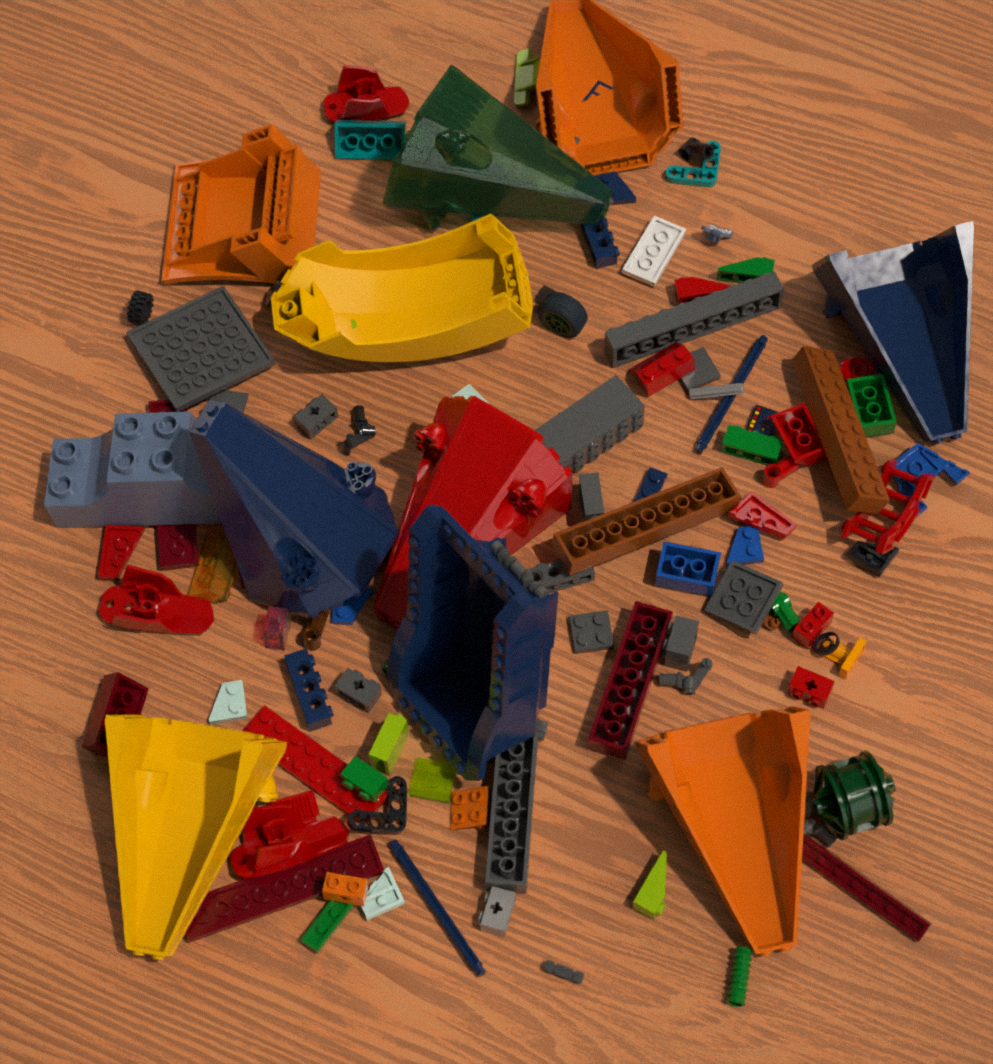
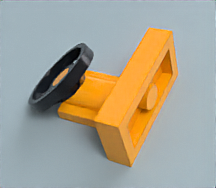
(838, 653)

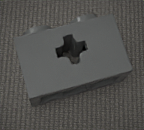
(316, 416)
(362, 698)

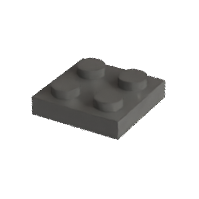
(591, 632)

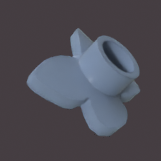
(715, 234)

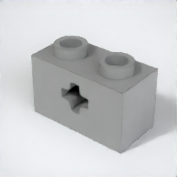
(497, 923)

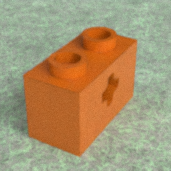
(345, 889)

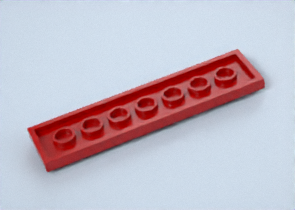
(312, 763)

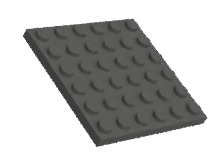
(200, 348)

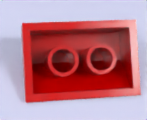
(663, 368)
(799, 435)

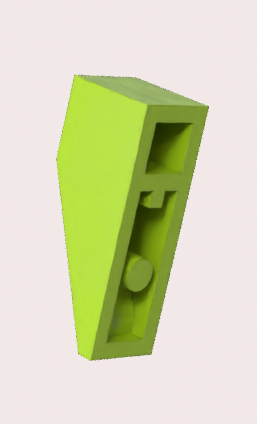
(652, 893)

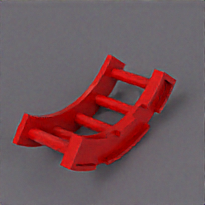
(903, 520)

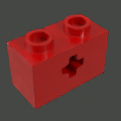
(813, 625)
(820, 687)

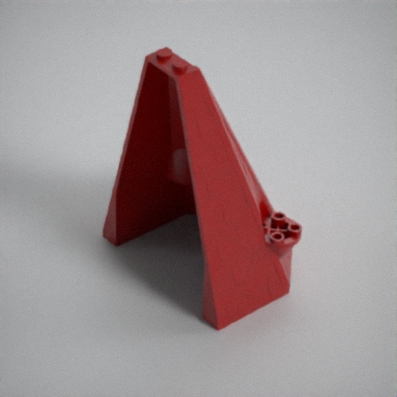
(487, 477)

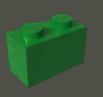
(364, 780)

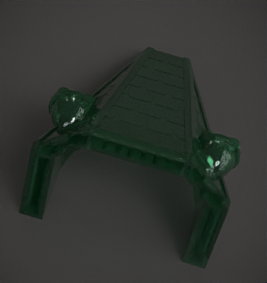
(485, 160)

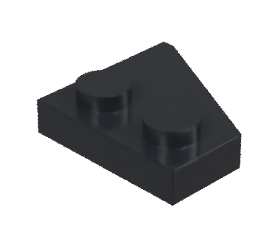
(866, 557)

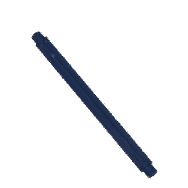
(727, 400)
(436, 906)

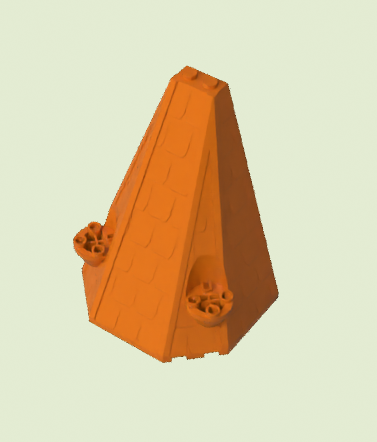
(619, 126)
(742, 808)

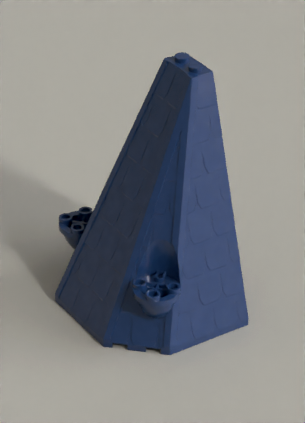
(912, 321)
(292, 517)

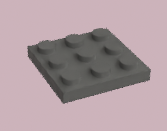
(744, 597)

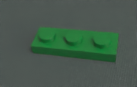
(326, 925)

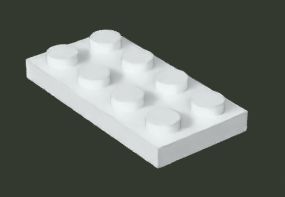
(654, 251)

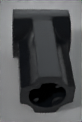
(694, 148)

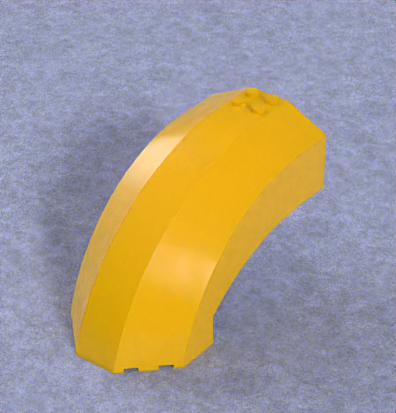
(409, 297)

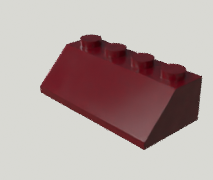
(116, 697)

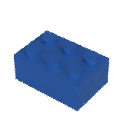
(687, 569)

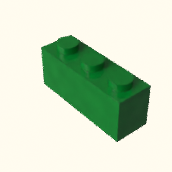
(751, 445)

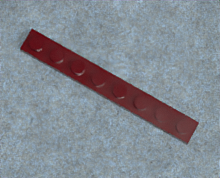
(864, 889)

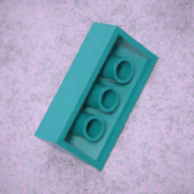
(369, 139)

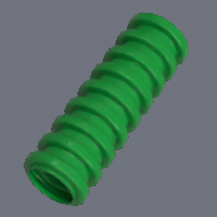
(739, 976)

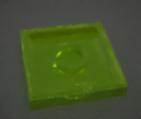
(432, 780)

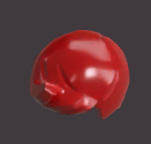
(856, 367)

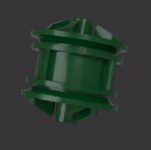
(853, 795)

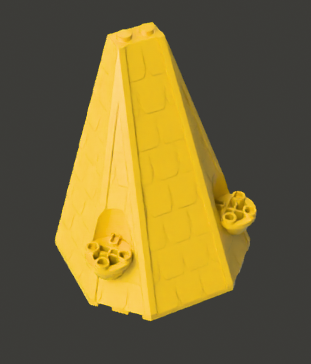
(177, 814)

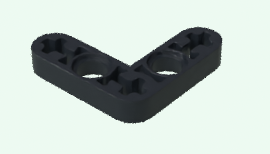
(392, 814)

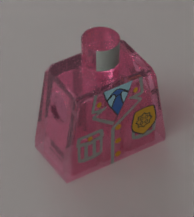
(278, 624)

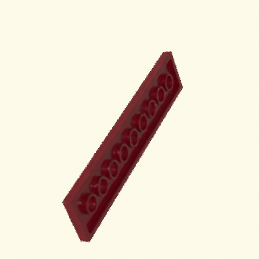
(176, 542)
(270, 893)

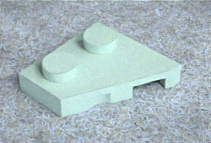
(229, 703)
(382, 896)

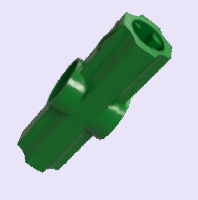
(784, 612)

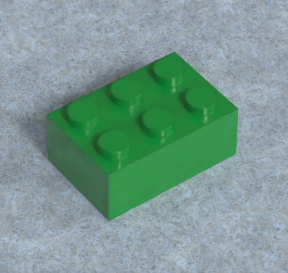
(872, 404)

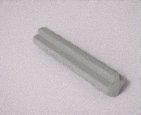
(716, 391)

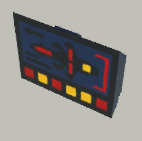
(761, 421)

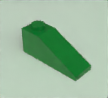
(745, 270)

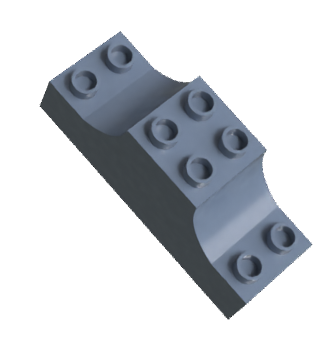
(130, 476)

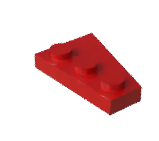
(763, 516)

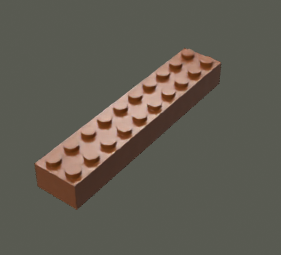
(840, 431)
(645, 521)

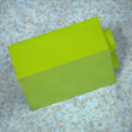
(389, 743)

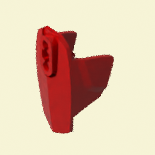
(363, 97)

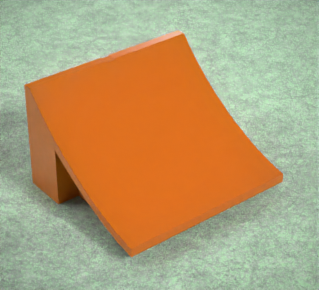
(242, 212)

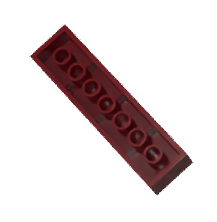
(630, 680)

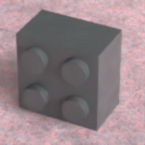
(680, 643)

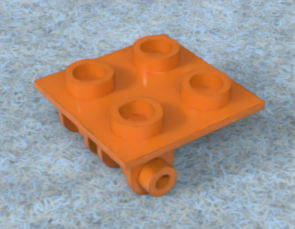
(469, 808)

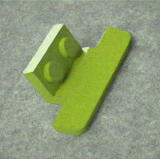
(525, 76)

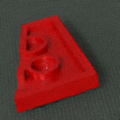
(117, 549)

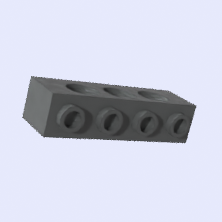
(563, 580)

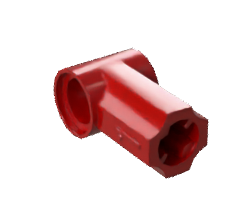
(779, 470)

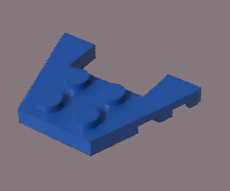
(923, 460)

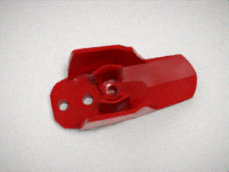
(154, 605)
(280, 839)

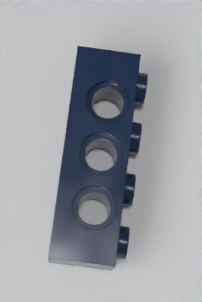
(605, 255)
(317, 717)

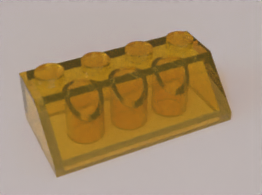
(216, 568)

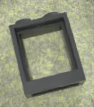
(590, 495)

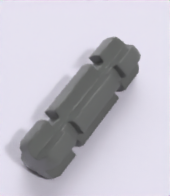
(563, 972)

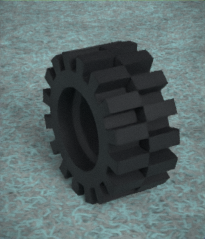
(140, 307)

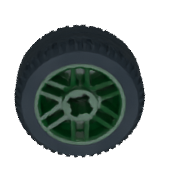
(562, 314)

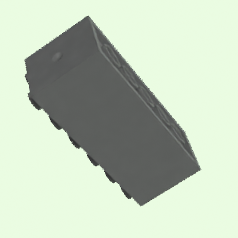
(593, 424)

